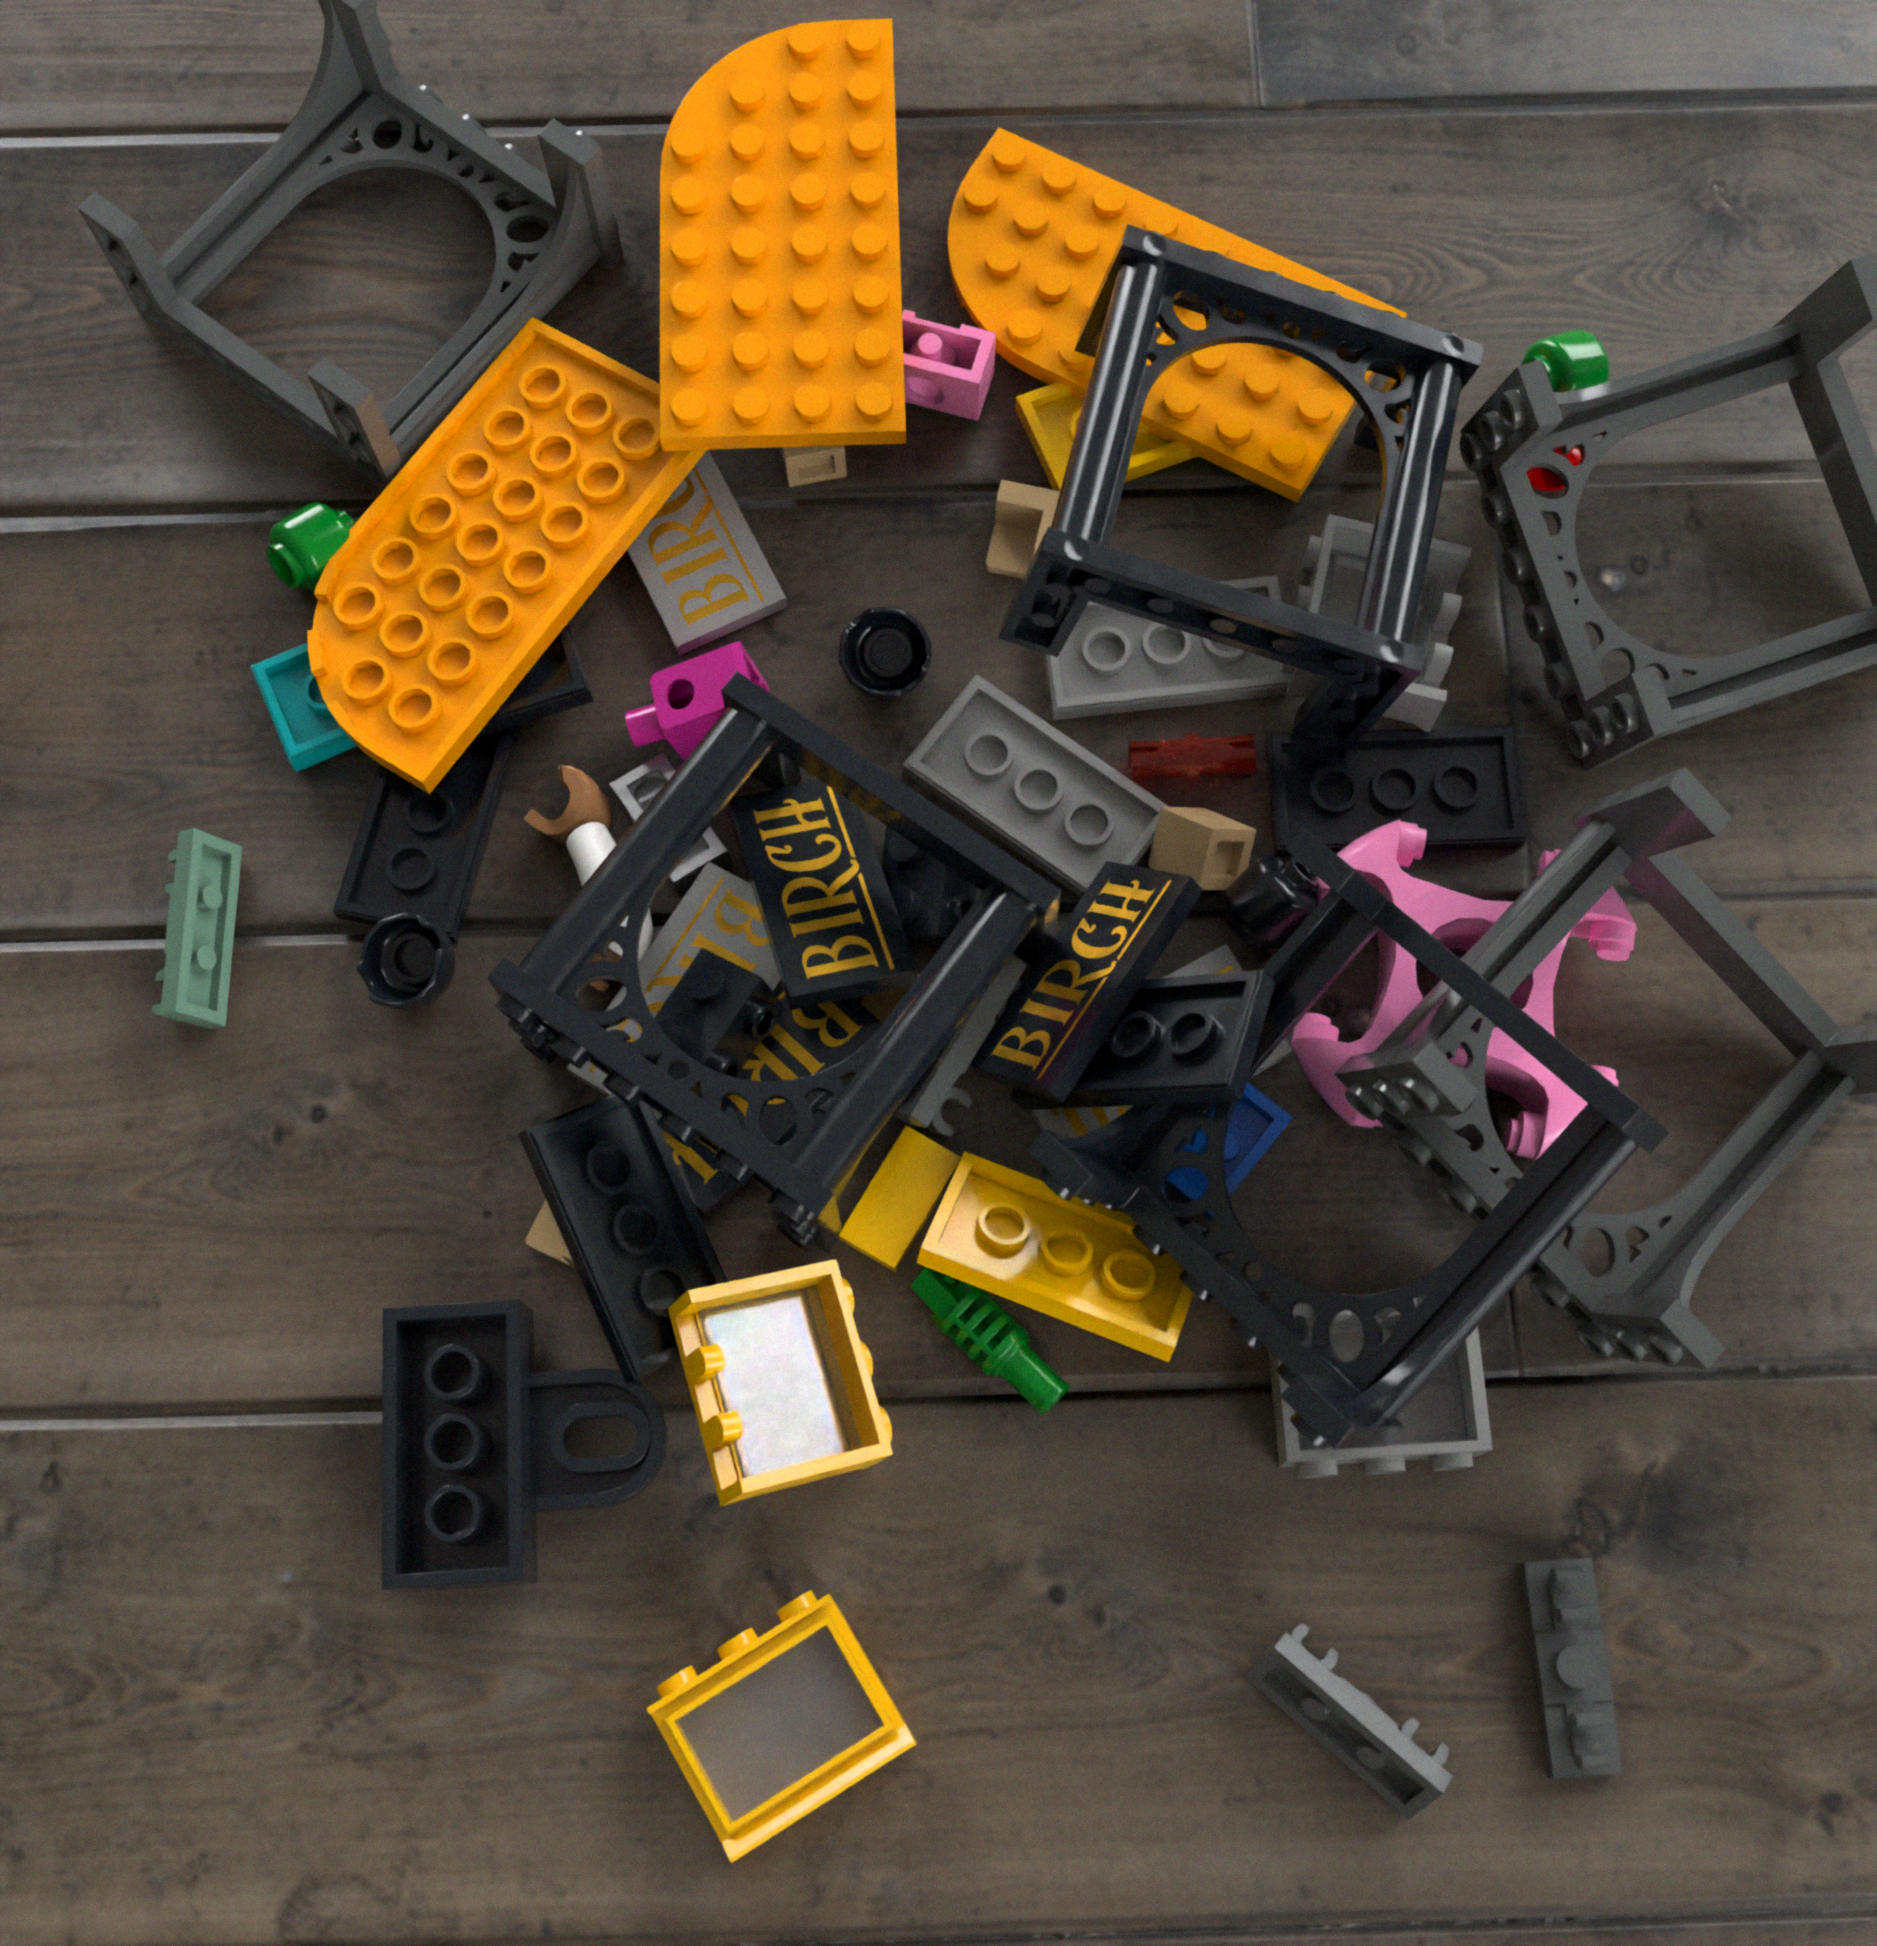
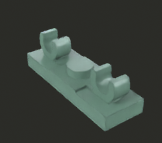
(200, 929)

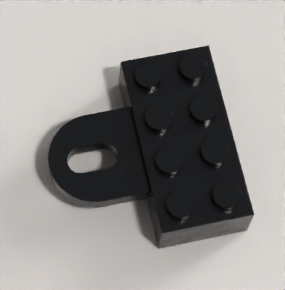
(483, 1445)

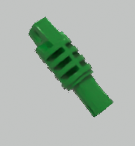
(989, 1337)

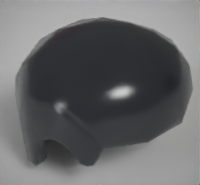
(885, 653)
(406, 961)

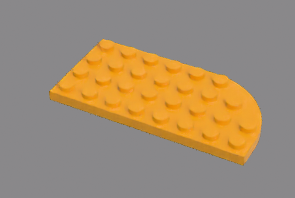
(784, 247)
(1029, 258)
(487, 548)

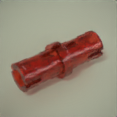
(1191, 756)

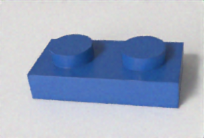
(1251, 1132)

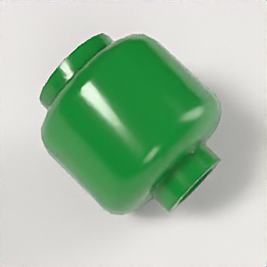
(1571, 360)
(305, 544)

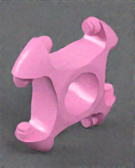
(1458, 924)

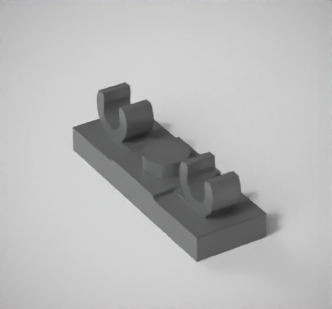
(935, 1086)
(1570, 1668)
(1350, 1724)

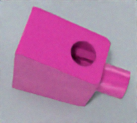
(690, 698)

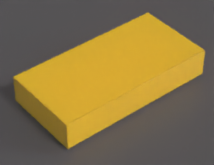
(900, 1198)

